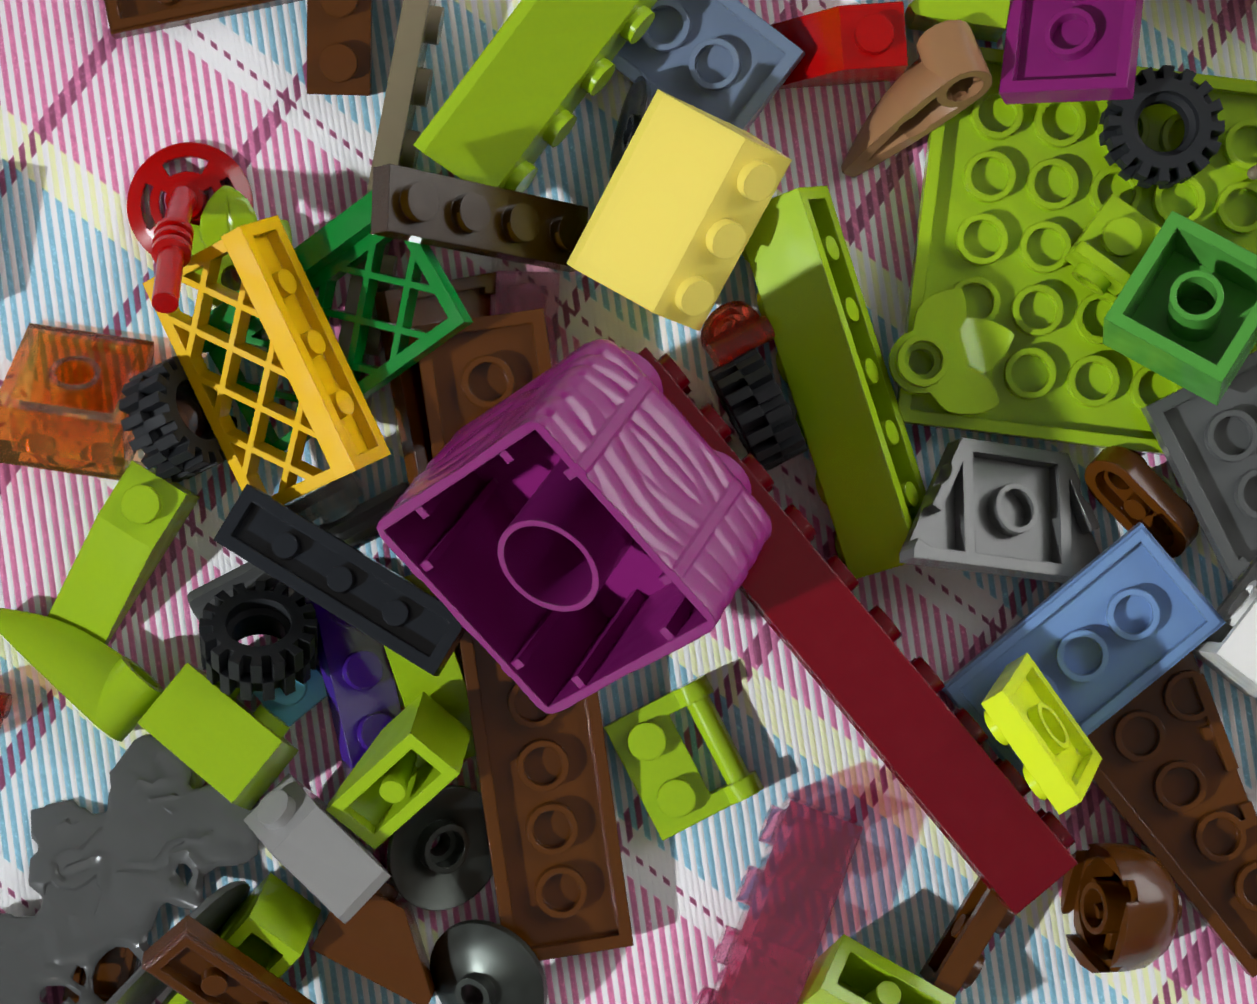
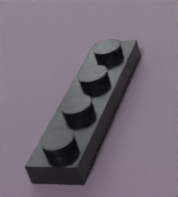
(341, 579)

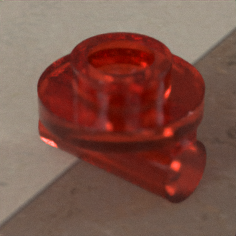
(733, 331)

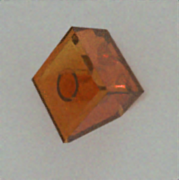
(65, 401)

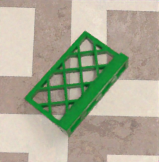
(326, 259)

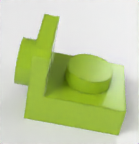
(1111, 246)

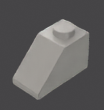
(317, 848)

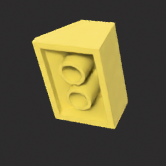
(678, 210)

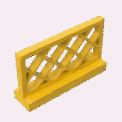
(299, 350)

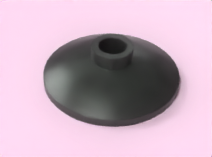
(456, 865)
(486, 966)

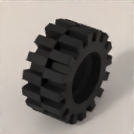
(1200, 123)
(758, 410)
(169, 423)
(258, 666)

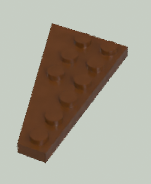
(1183, 799)

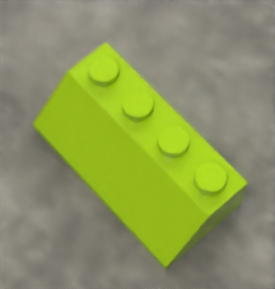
(528, 87)

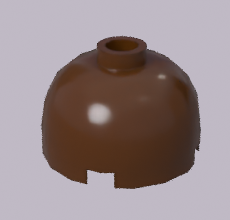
(1121, 907)

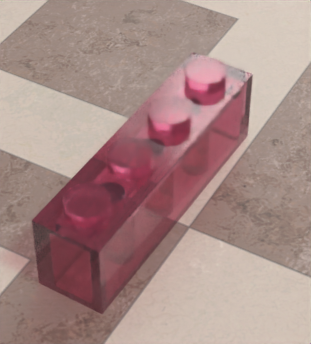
(784, 905)

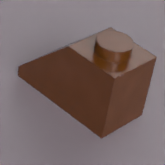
(381, 945)

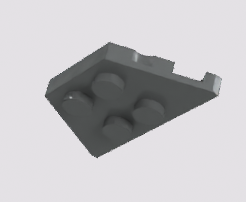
(1003, 514)

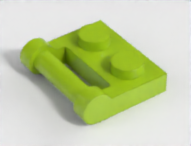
(663, 766)

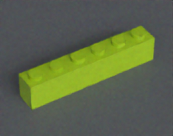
(836, 378)

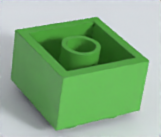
(1188, 309)

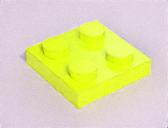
(1042, 733)

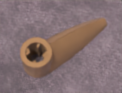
(925, 96)

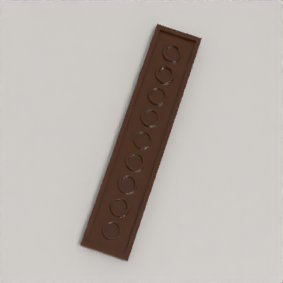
(537, 771)

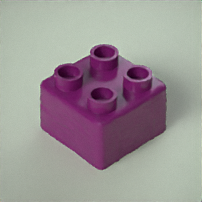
(580, 527)

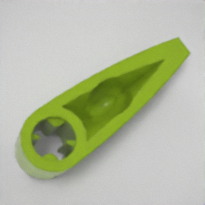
(83, 669)

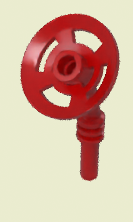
(172, 236)

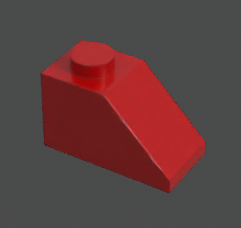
(848, 45)

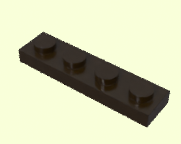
(474, 217)

